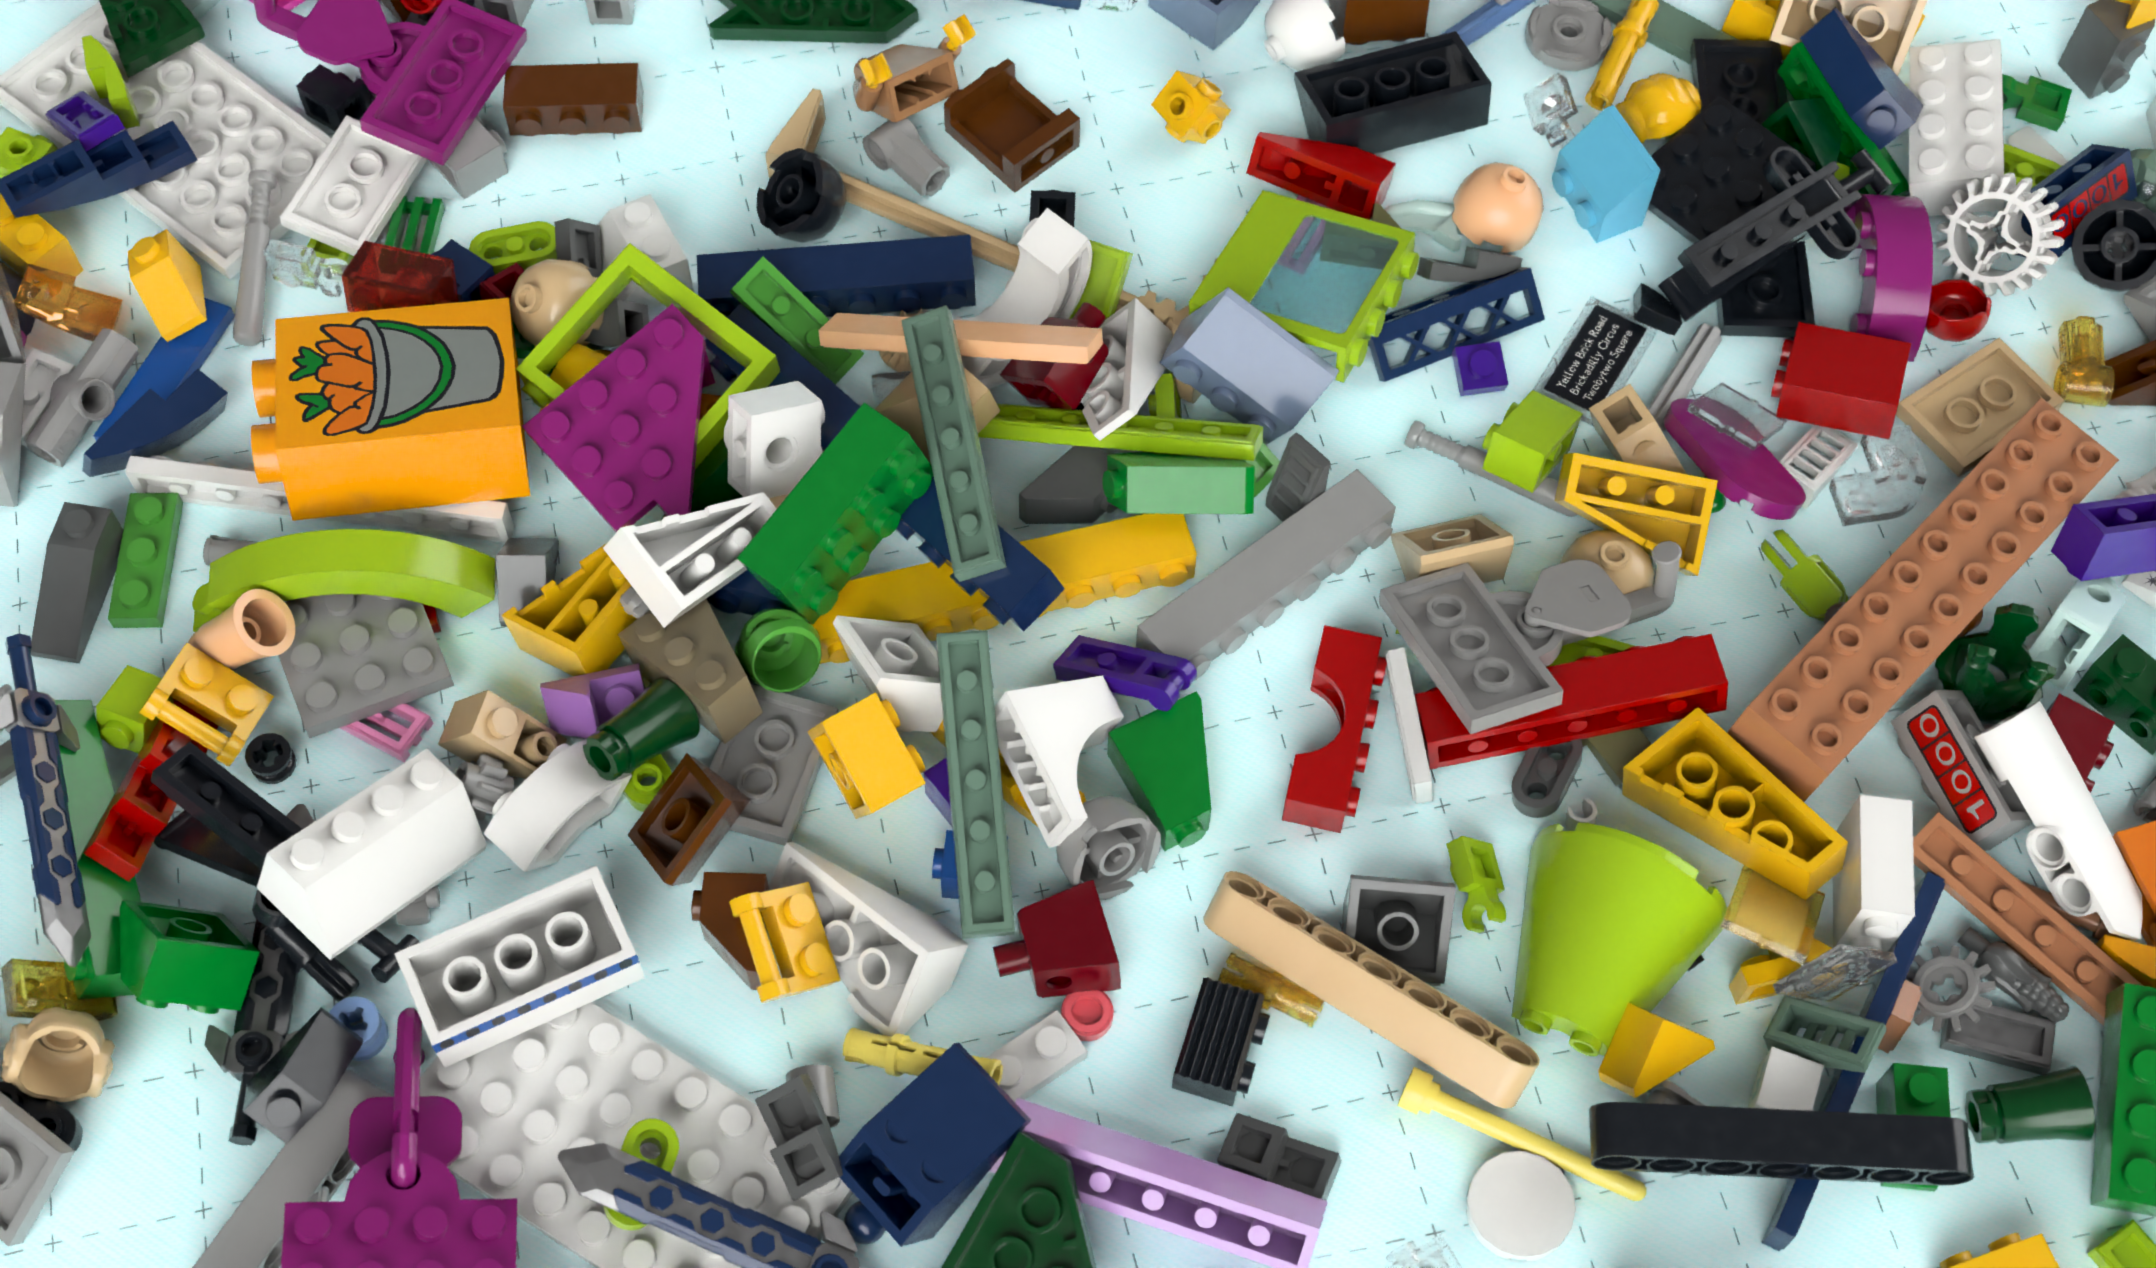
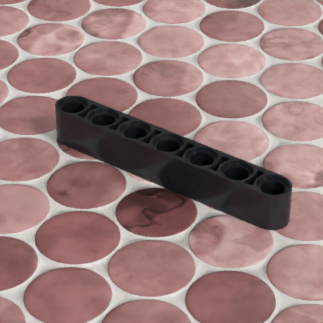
(1780, 1143)

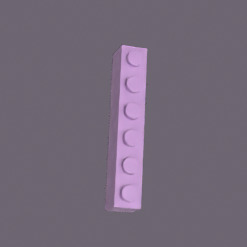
(1181, 1191)

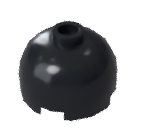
(801, 197)
(2107, 229)

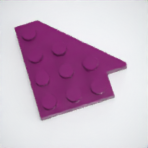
(631, 424)

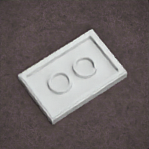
(351, 189)

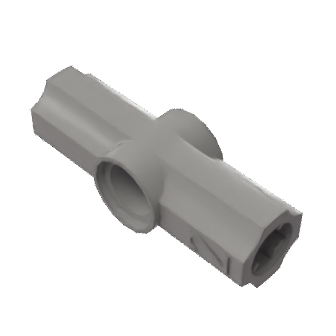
(68, 415)

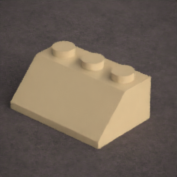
(1882, 23)

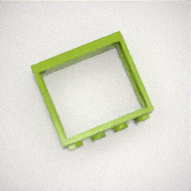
(637, 267)

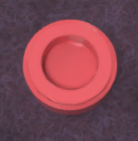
(1088, 1014)

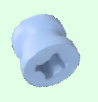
(372, 1029)

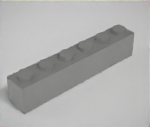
(1271, 574)

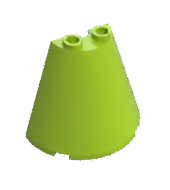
(1605, 929)

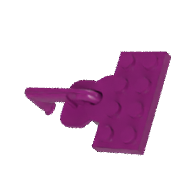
(424, 77)
(403, 1198)

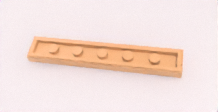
(974, 338)

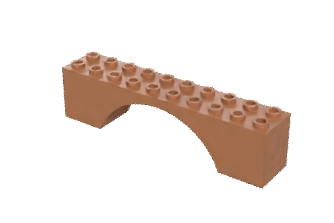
(1920, 599)

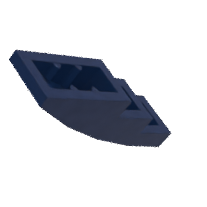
(79, 177)

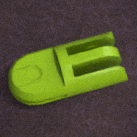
(1810, 581)

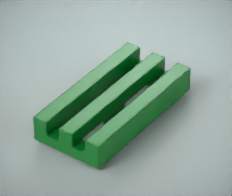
(417, 209)

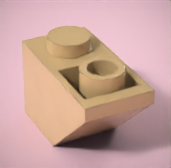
(500, 730)

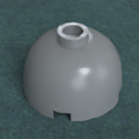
(1109, 846)

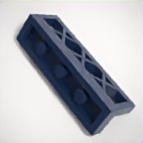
(1452, 303)

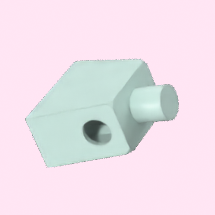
(2088, 612)

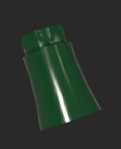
(642, 730)
(2033, 1109)

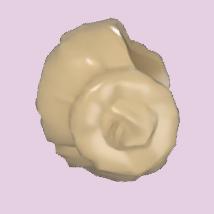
(58, 1056)

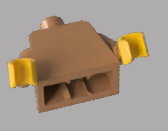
(910, 76)

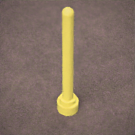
(1425, 1095)

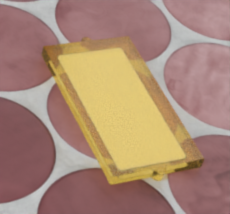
(1772, 915)

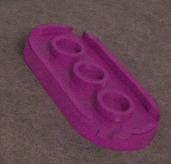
(1739, 470)

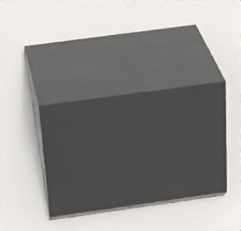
(1402, 921)

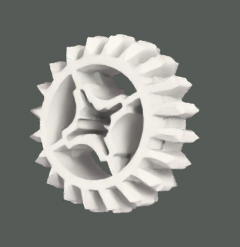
(2034, 247)

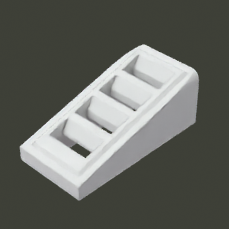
(1830, 468)

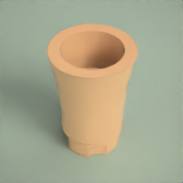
(249, 630)

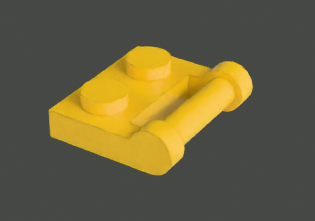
(213, 693)
(795, 938)

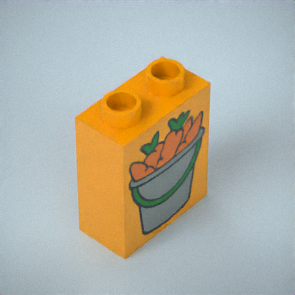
(392, 409)

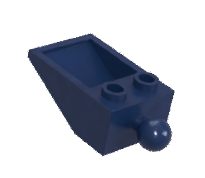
(927, 1150)

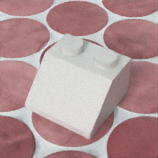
(646, 229)
(898, 666)

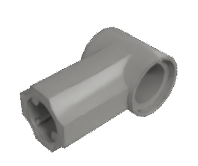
(900, 148)

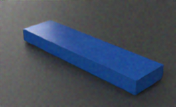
(172, 361)

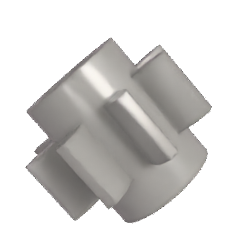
(484, 783)

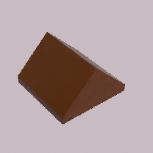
(686, 821)

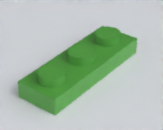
(792, 318)
(145, 560)

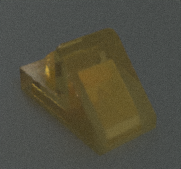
(42, 985)

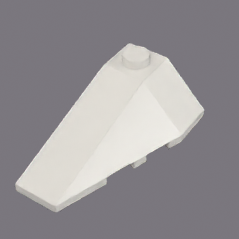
(1130, 370)

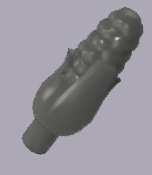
(2016, 976)

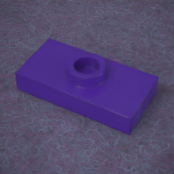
(85, 120)

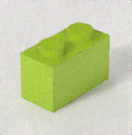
(1530, 440)

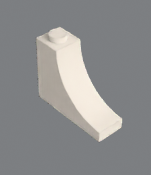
(1041, 743)

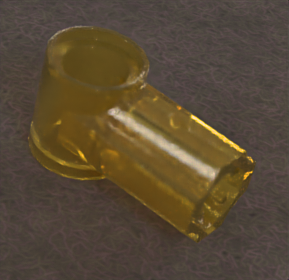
(2082, 368)

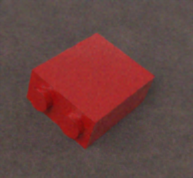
(1841, 379)

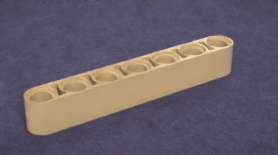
(1371, 990)

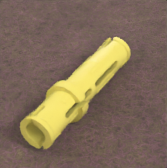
(900, 1054)

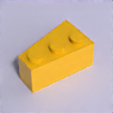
(1640, 503)
(576, 620)

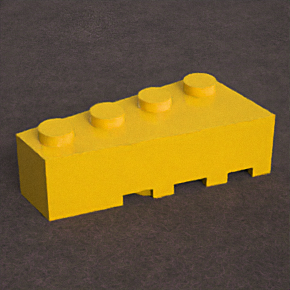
(1735, 804)

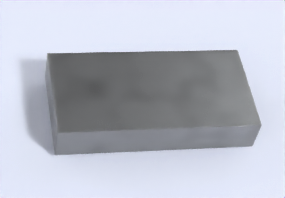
(2003, 1038)

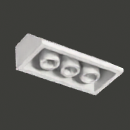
(373, 854)

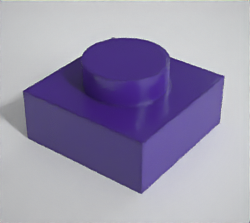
(1480, 368)

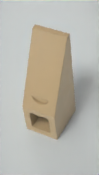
(1633, 432)

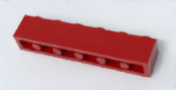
(1598, 699)

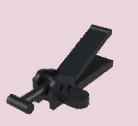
(1804, 208)
(233, 831)

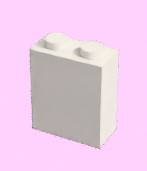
(1877, 880)

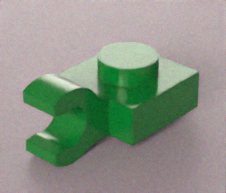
(2036, 101)

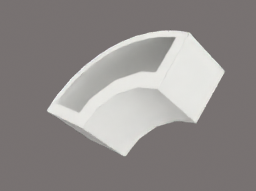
(552, 808)

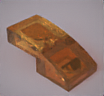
(57, 302)

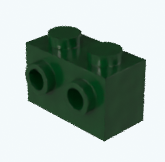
(2124, 690)

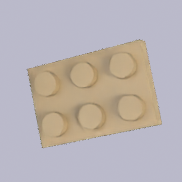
(1974, 405)

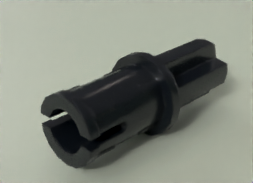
(328, 973)

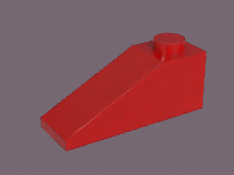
(1323, 172)

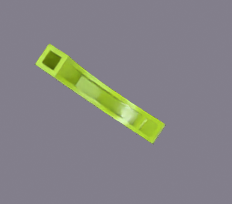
(351, 563)

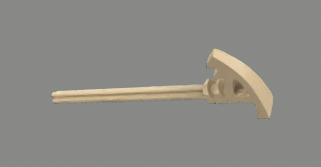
(989, 248)

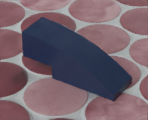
(157, 424)

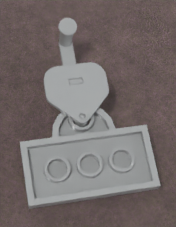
(1495, 647)

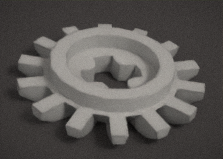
(1965, 977)

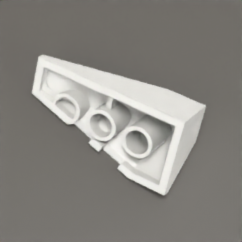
(883, 948)

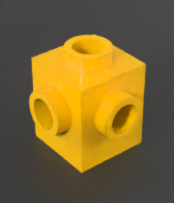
(1191, 108)

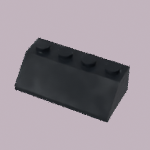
(1395, 95)

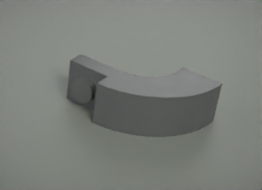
(582, 244)

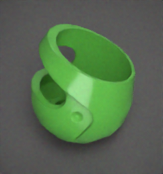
(779, 649)

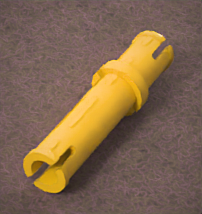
(1628, 37)

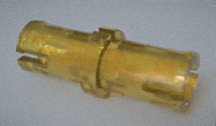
(1277, 990)

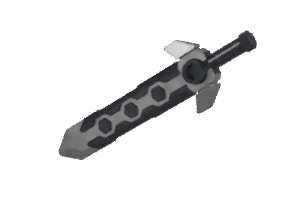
(263, 1017)

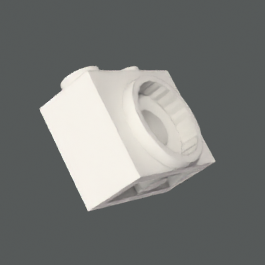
(772, 438)

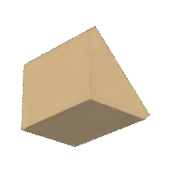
(1453, 543)

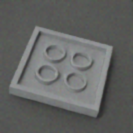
(359, 658)

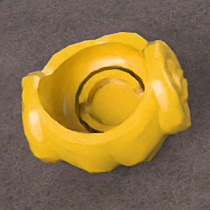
(1659, 106)

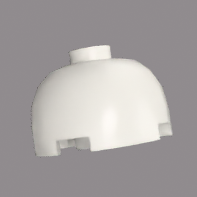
(1301, 34)

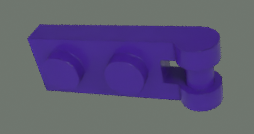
(1127, 670)

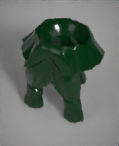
(1967, 659)

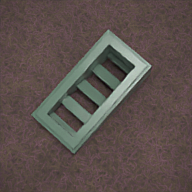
(1798, 1013)

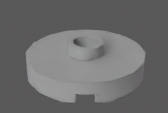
(1568, 34)

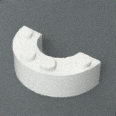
(1046, 284)

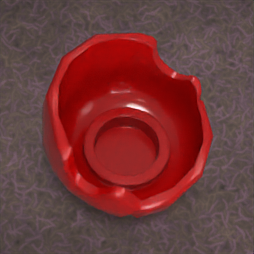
(1957, 310)

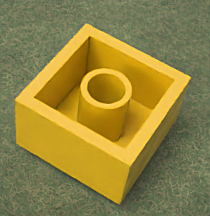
(868, 755)

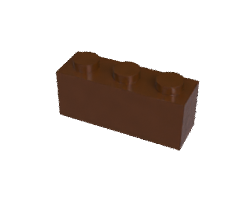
(573, 99)

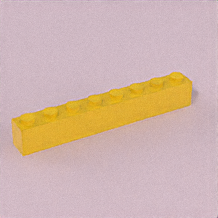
(1088, 561)

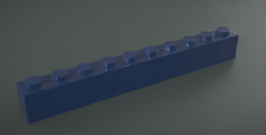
(1011, 593)

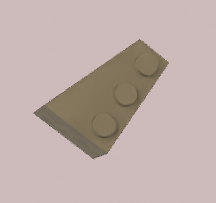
(699, 661)

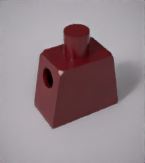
(1058, 382)
(1063, 945)

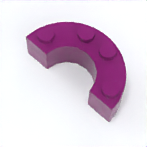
(1895, 268)

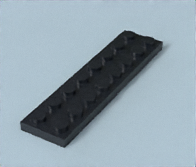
(1780, 292)

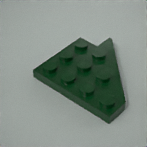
(814, 20)
(1026, 1215)

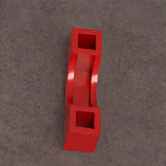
(1322, 779)

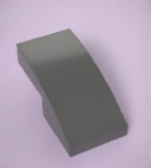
(1476, 266)
(802, 1134)
(1273, 1156)

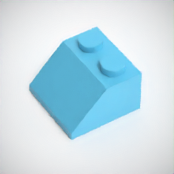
(1606, 176)

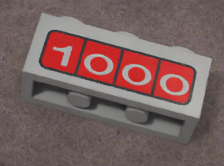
(1954, 770)

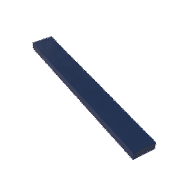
(1846, 1083)

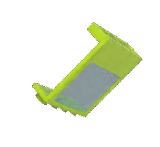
(1315, 273)

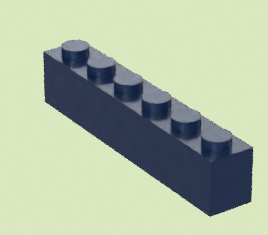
(855, 275)

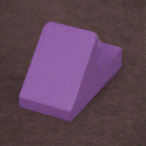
(586, 701)

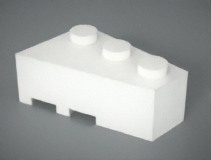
(688, 555)

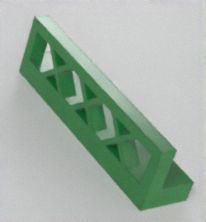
(1805, 82)

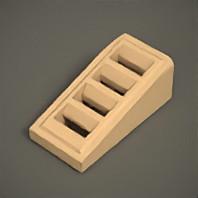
(801, 130)

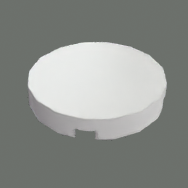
(1520, 1206)

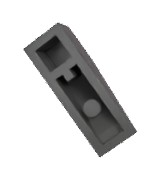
(75, 580)

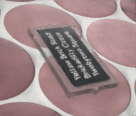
(1595, 357)

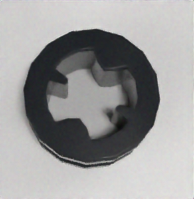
(258, 751)

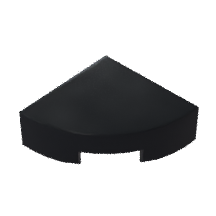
(1655, 310)

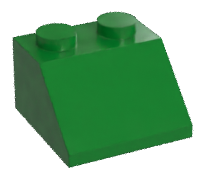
(184, 957)

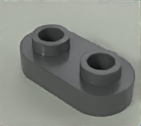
(1545, 776)

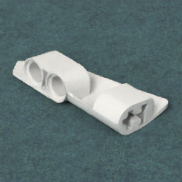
(2070, 835)

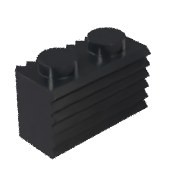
(1219, 1042)

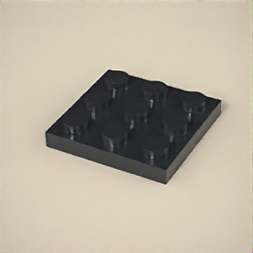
(1713, 171)

